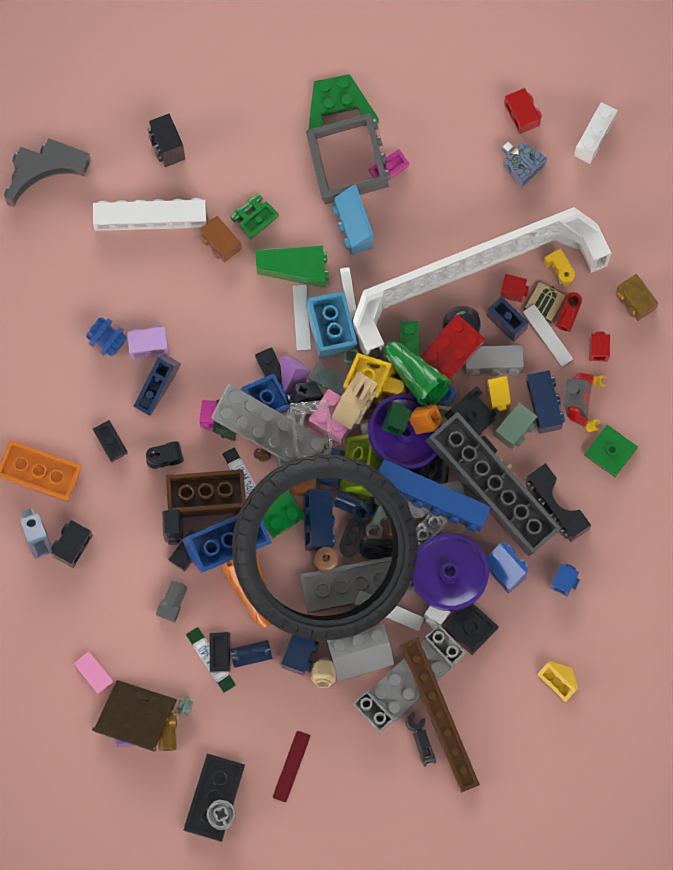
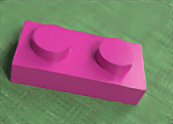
(395, 164)

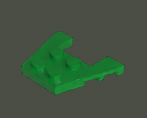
(337, 96)

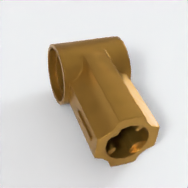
(167, 740)

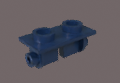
(251, 654)

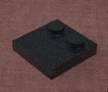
(471, 628)

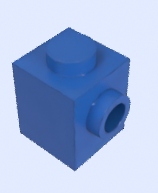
(565, 579)

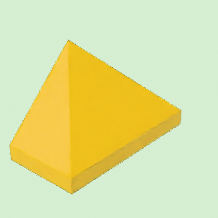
(559, 679)

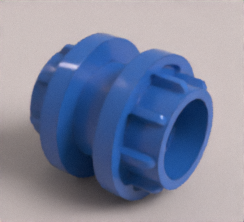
(106, 336)

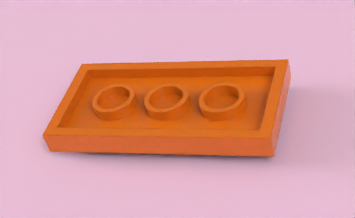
(39, 471)

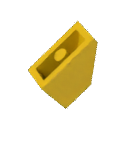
(498, 394)

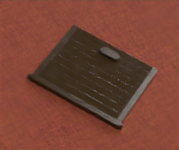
(135, 715)

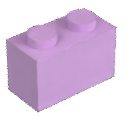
(147, 342)

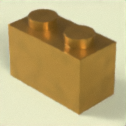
(636, 297)

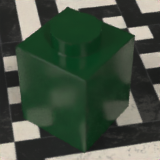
(396, 419)

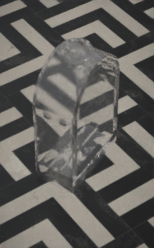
(308, 408)

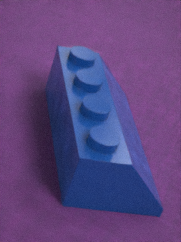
(214, 544)

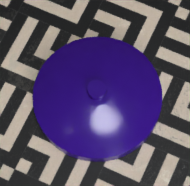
(409, 448)
(450, 572)

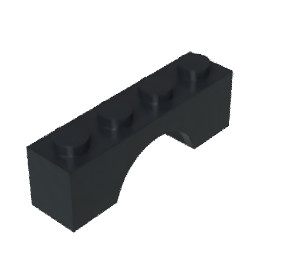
(571, 522)

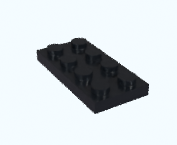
(217, 781)

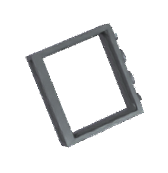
(363, 187)

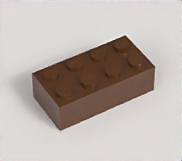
(206, 492)

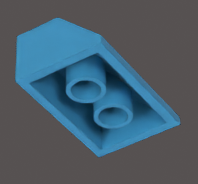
(353, 220)
(331, 324)

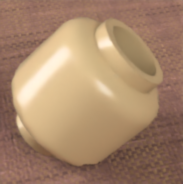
(323, 672)

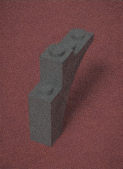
(52, 160)

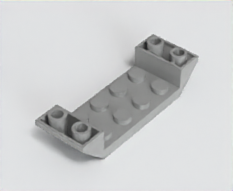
(398, 690)

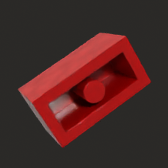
(522, 110)

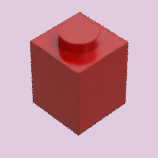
(514, 288)
(599, 346)

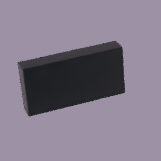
(220, 652)

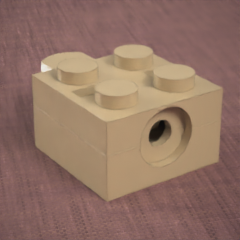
(355, 401)

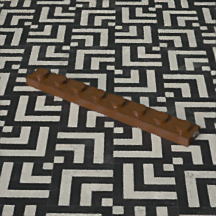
(439, 715)

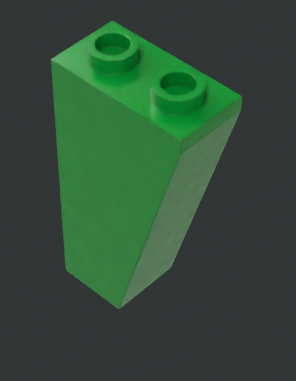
(294, 264)

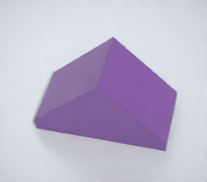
(292, 373)

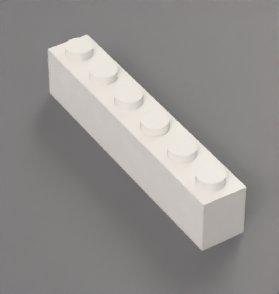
(149, 214)

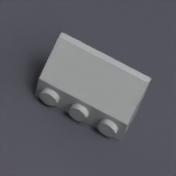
(361, 653)

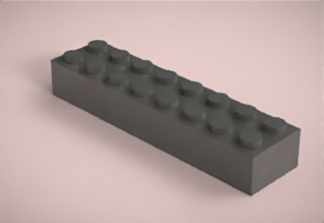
(493, 484)

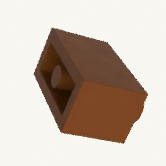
(220, 239)

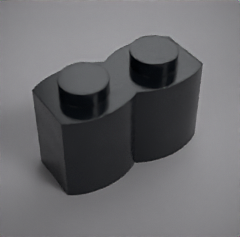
(172, 526)

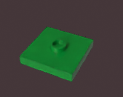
(611, 451)

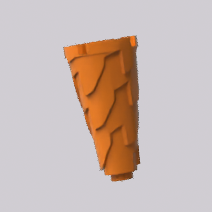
(229, 570)

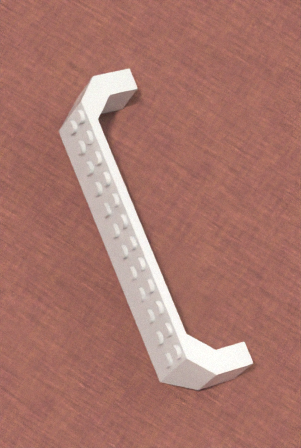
(566, 227)

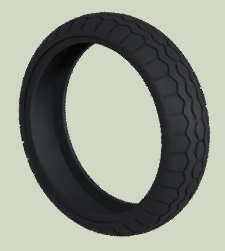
(378, 604)

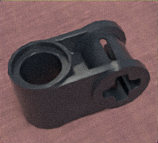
(305, 393)
(166, 455)

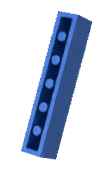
(436, 497)

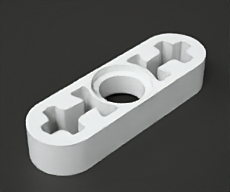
(348, 289)

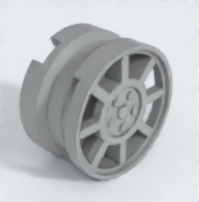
(221, 815)

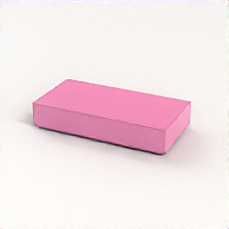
(93, 673)

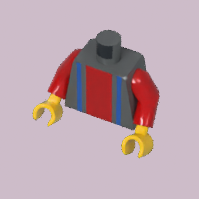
(578, 397)

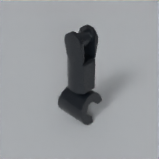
(421, 739)

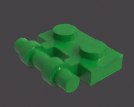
(257, 220)

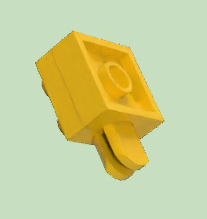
(380, 372)

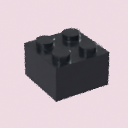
(166, 140)

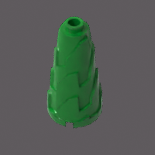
(421, 379)

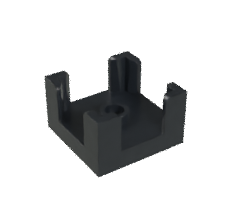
(474, 411)

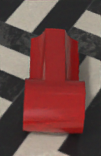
(569, 313)

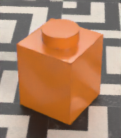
(425, 419)

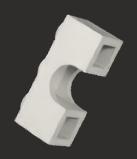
(594, 133)

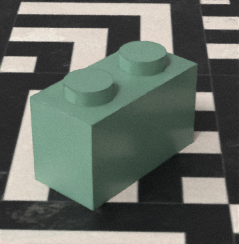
(515, 426)

